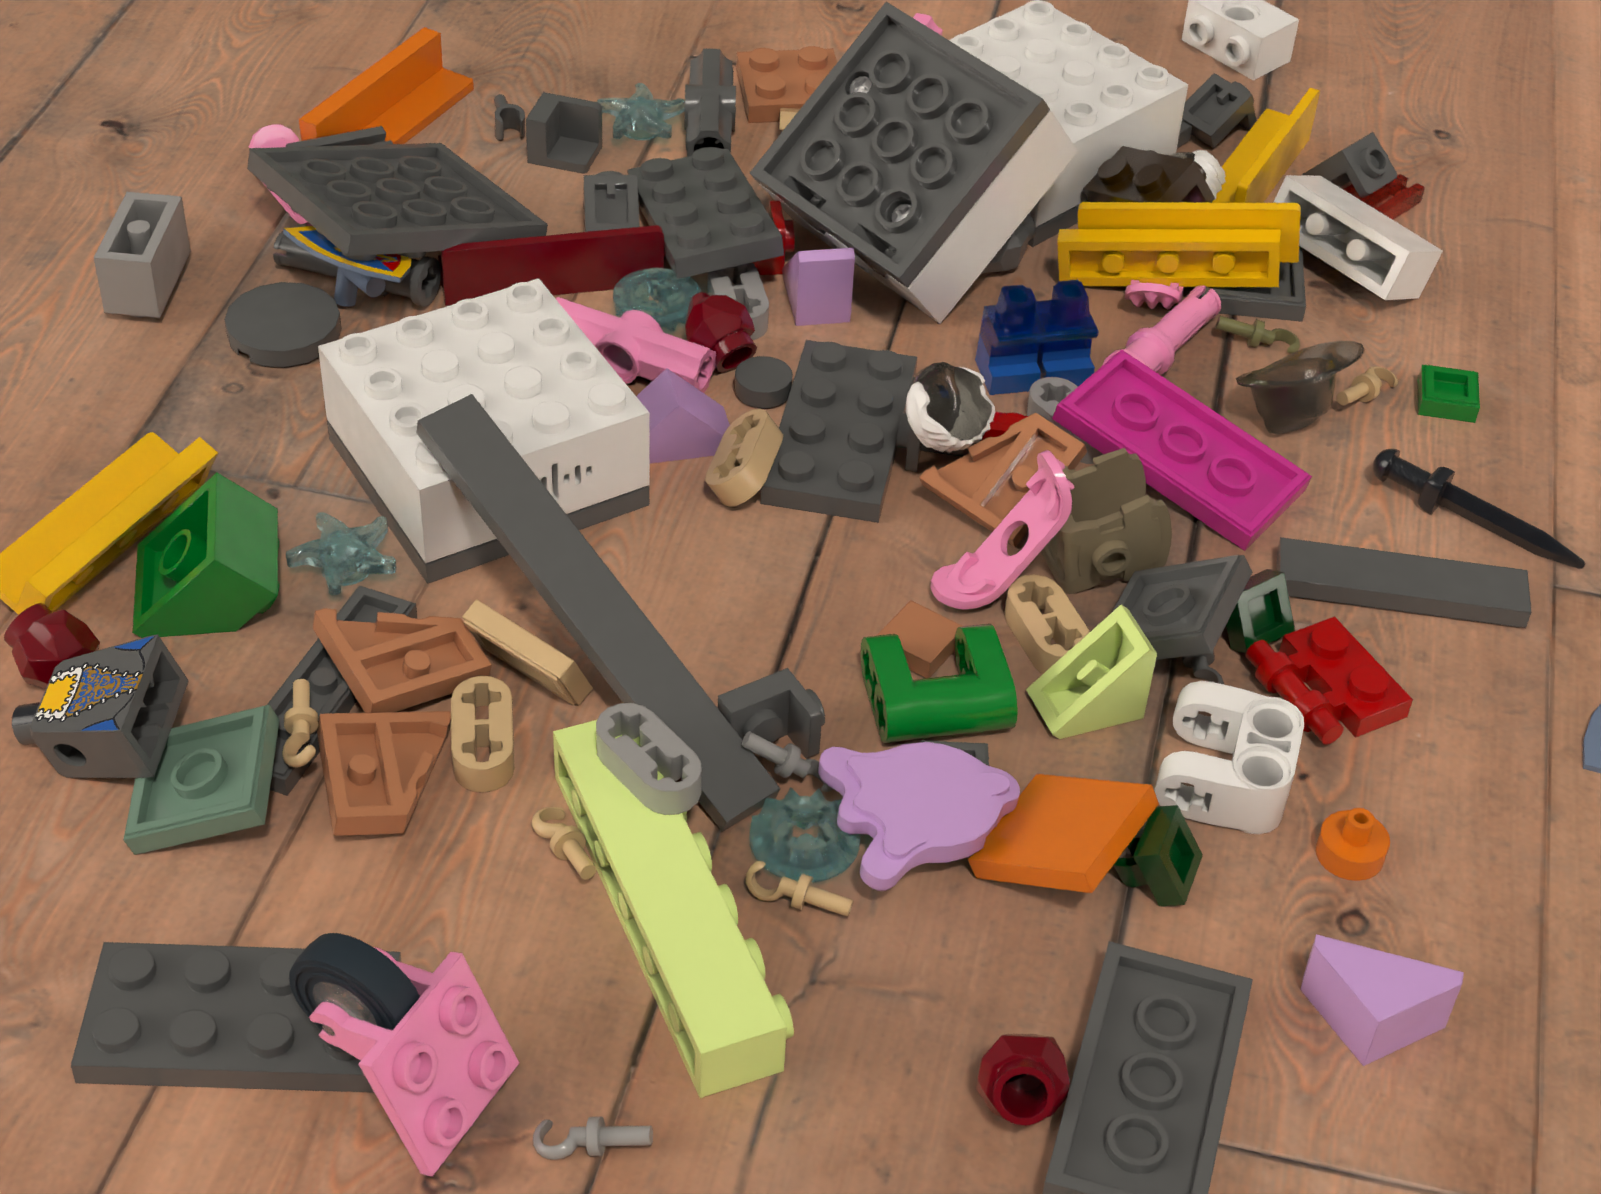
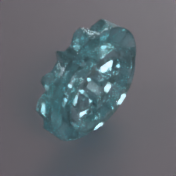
(662, 285)
(791, 856)

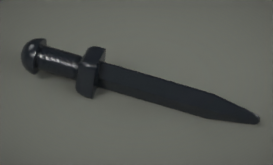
(1437, 490)

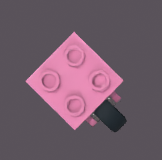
(418, 1033)

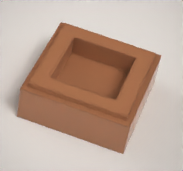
(925, 637)

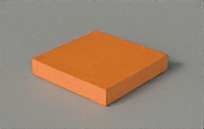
(1064, 832)

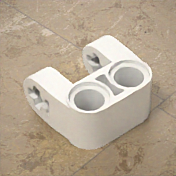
(1265, 748)

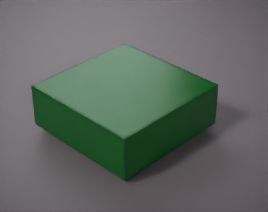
(1448, 393)

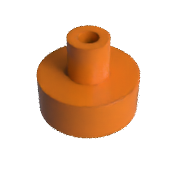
(1353, 844)

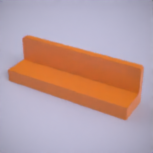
(397, 92)

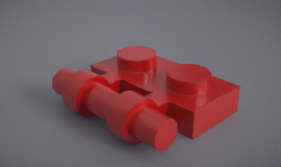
(1342, 677)

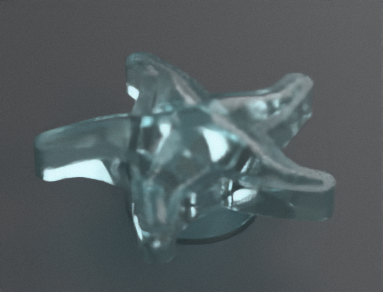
(642, 115)
(344, 552)

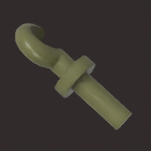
(1257, 333)

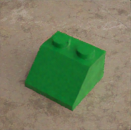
(208, 564)

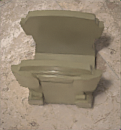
(1110, 525)

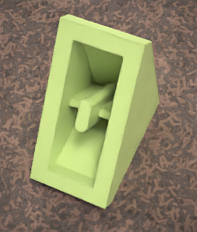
(1098, 680)

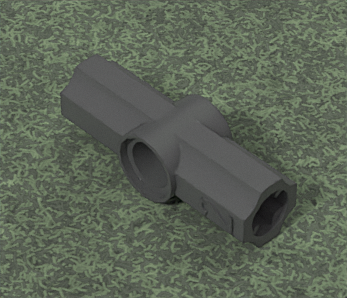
(710, 102)

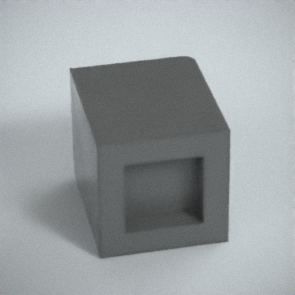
(564, 133)

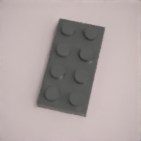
(706, 212)
(840, 431)
(205, 1022)
(1150, 1078)

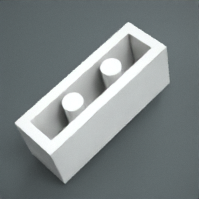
(1359, 239)

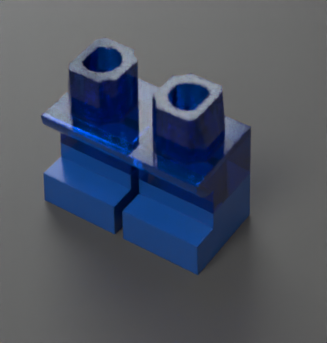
(1036, 339)

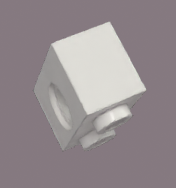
(1241, 34)

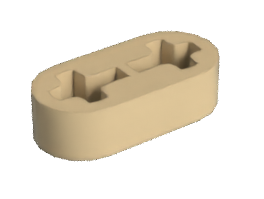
(744, 457)
(1033, 630)
(471, 733)

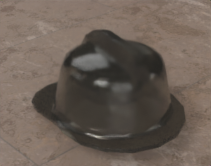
(1300, 385)

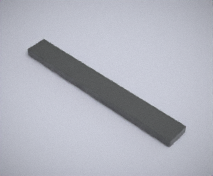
(593, 603)

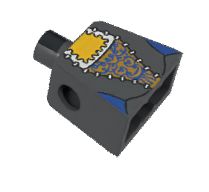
(106, 711)

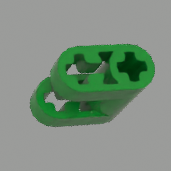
(965, 703)

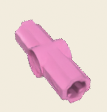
(640, 348)

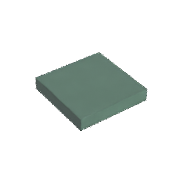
(206, 782)

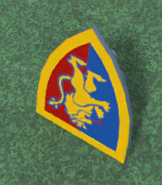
(351, 273)

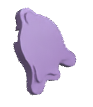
(917, 805)

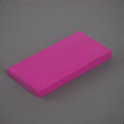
(1184, 448)

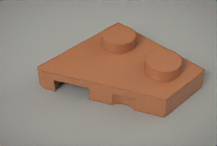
(996, 471)
(400, 657)
(378, 766)

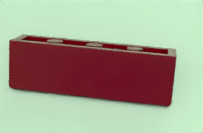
(561, 262)

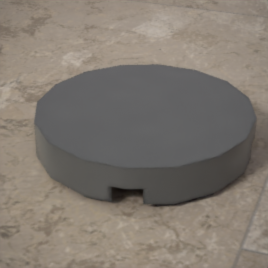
(282, 323)

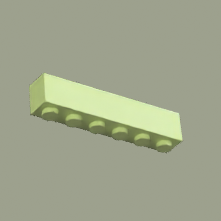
(676, 923)

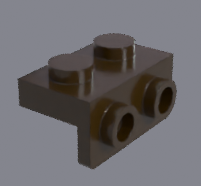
(1148, 177)

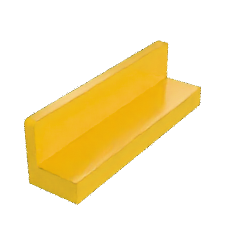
(1267, 152)
(1198, 216)
(1170, 257)
(100, 521)

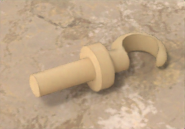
(1367, 385)
(300, 723)
(565, 841)
(799, 891)

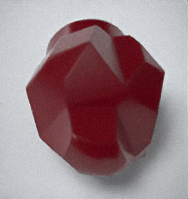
(721, 326)
(45, 639)
(1023, 1078)

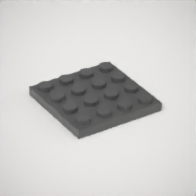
(392, 197)

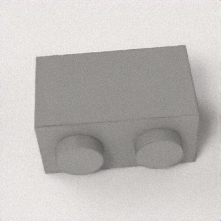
(142, 254)

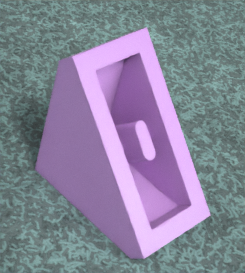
(820, 285)
(681, 419)
(1377, 997)

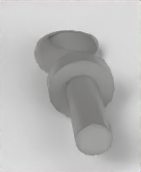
(786, 759)
(593, 1136)

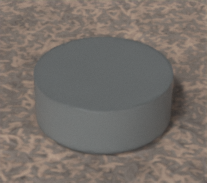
(763, 382)

